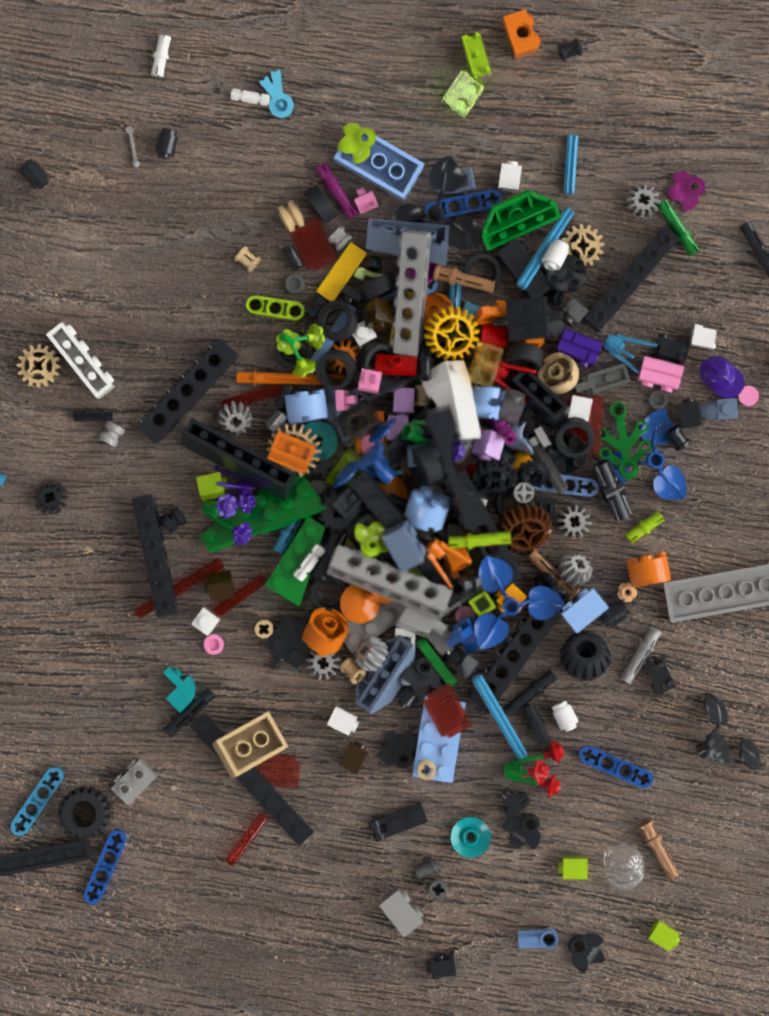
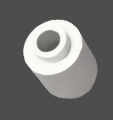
(555, 255)
(564, 716)

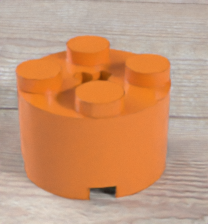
(648, 569)
(325, 631)

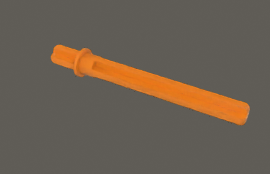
(281, 378)

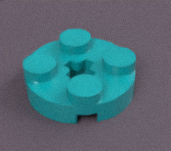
(329, 438)

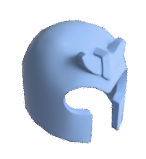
(488, 401)

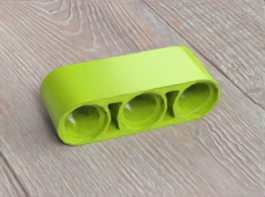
(267, 302)

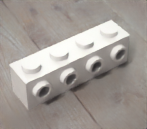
(77, 356)

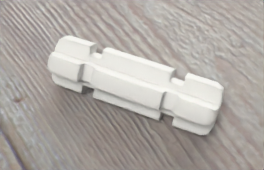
(250, 97)
(309, 562)

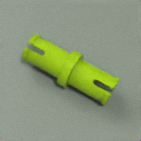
(644, 527)

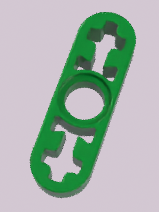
(436, 661)

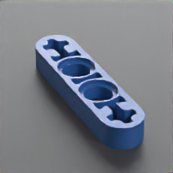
(463, 203)
(615, 767)
(104, 866)

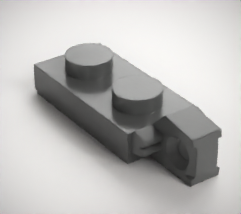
(603, 380)

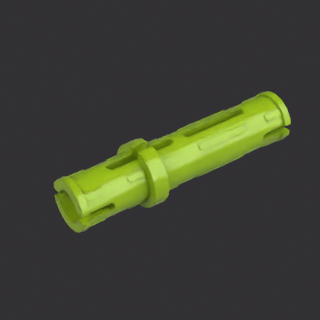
(479, 540)

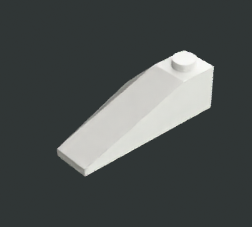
(452, 386)

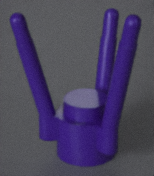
(240, 486)

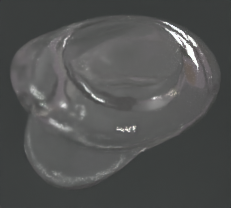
(623, 866)

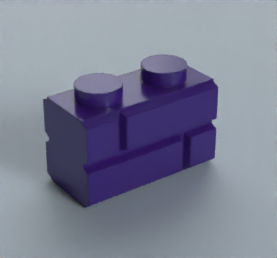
(579, 347)

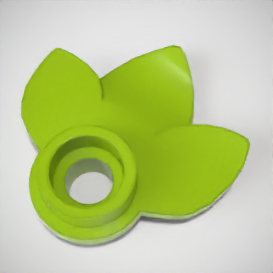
(354, 143)
(371, 536)

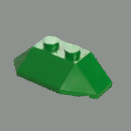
(517, 217)

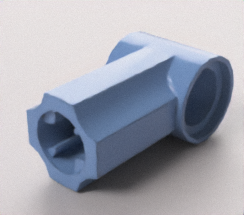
(534, 938)

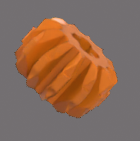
(347, 349)

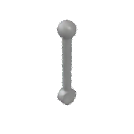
(129, 130)

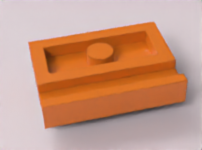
(291, 452)

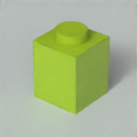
(208, 486)
(481, 603)
(573, 867)
(663, 935)

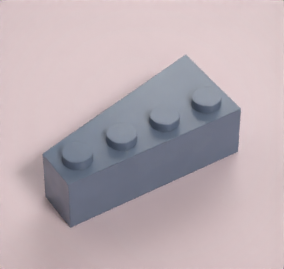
(385, 234)

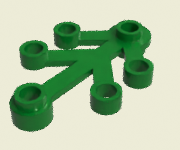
(625, 443)

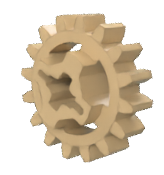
(591, 245)
(31, 372)

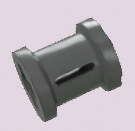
(433, 883)

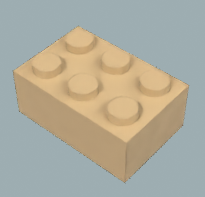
(250, 745)

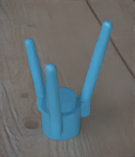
(616, 346)

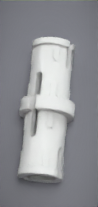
(160, 56)

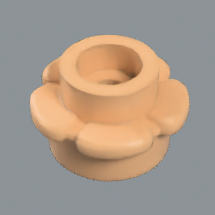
(626, 597)

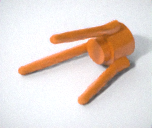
(437, 550)

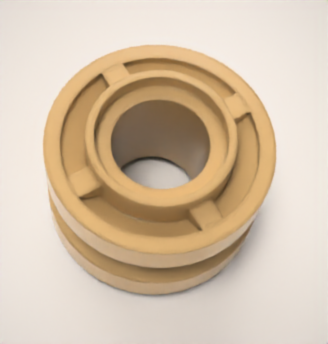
(291, 216)

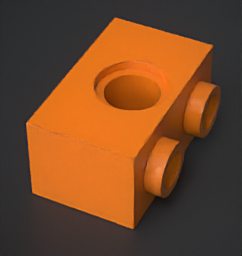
(521, 46)

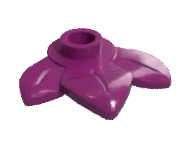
(683, 192)

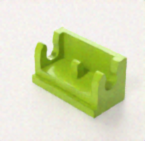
(475, 55)

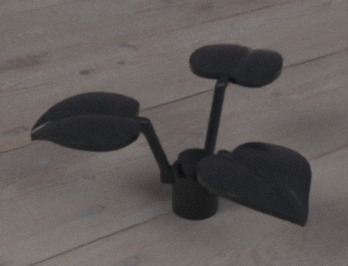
(445, 176)
(715, 747)

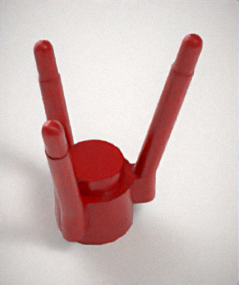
(503, 371)

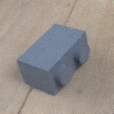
(404, 546)

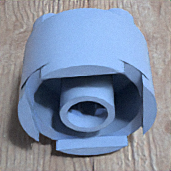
(306, 407)
(427, 509)

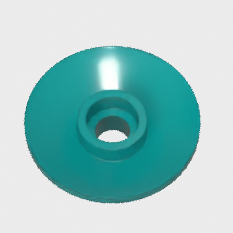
(473, 847)

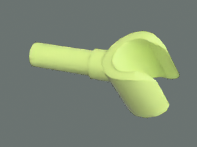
(360, 274)

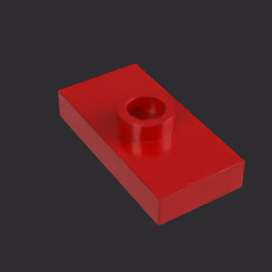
(396, 365)

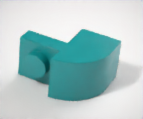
(185, 690)

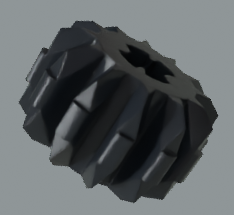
(52, 504)

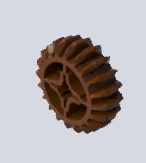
(536, 525)

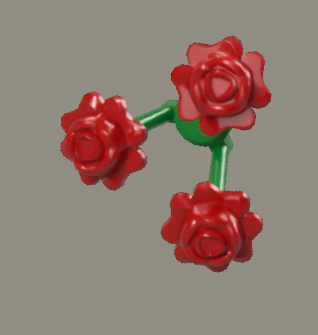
(539, 771)

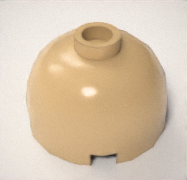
(559, 373)

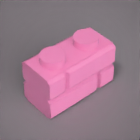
(660, 373)

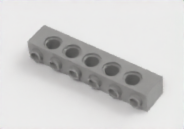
(421, 242)
(394, 591)

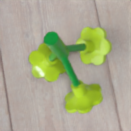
(290, 344)

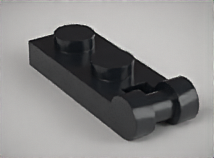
(398, 821)

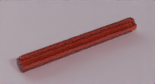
(183, 585)

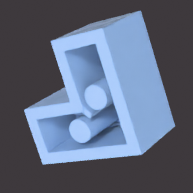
(584, 609)

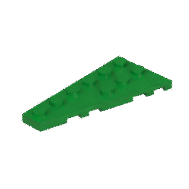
(267, 515)

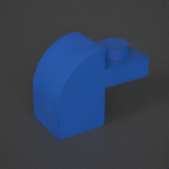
(465, 633)

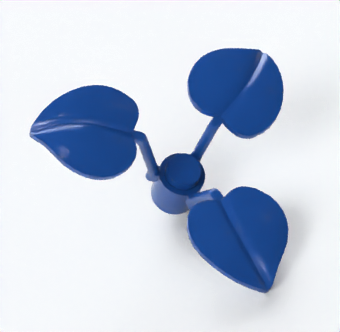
(380, 468)
(671, 481)
(495, 574)

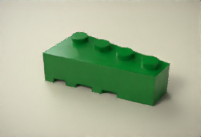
(282, 579)

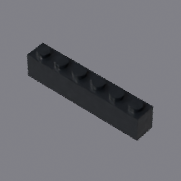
(238, 459)

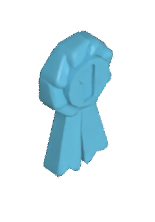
(280, 103)

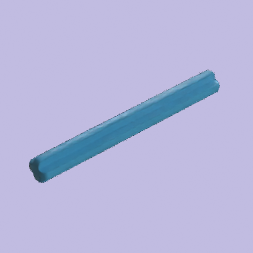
(536, 261)
(499, 717)

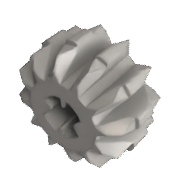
(641, 207)
(235, 425)
(581, 520)
(575, 569)
(371, 654)
(317, 666)

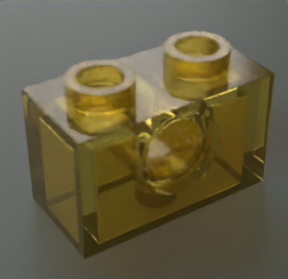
(485, 364)

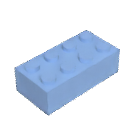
(385, 168)
(437, 749)

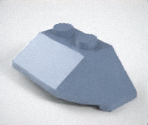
(383, 685)

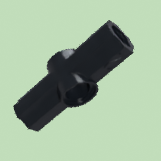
(612, 490)
(330, 546)

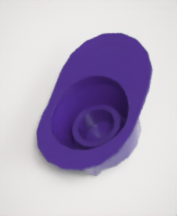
(722, 377)

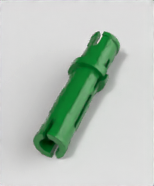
(678, 227)

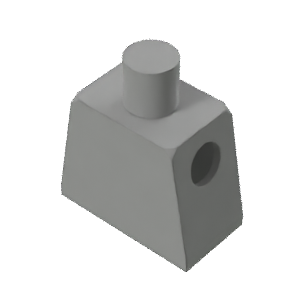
(420, 623)

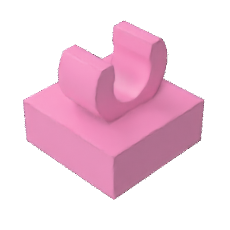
(365, 201)
(369, 381)
(344, 399)

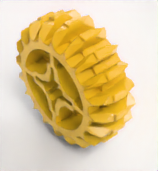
(453, 324)

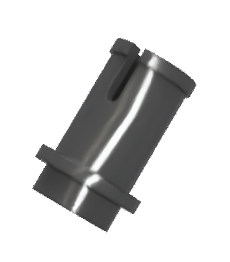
(428, 868)

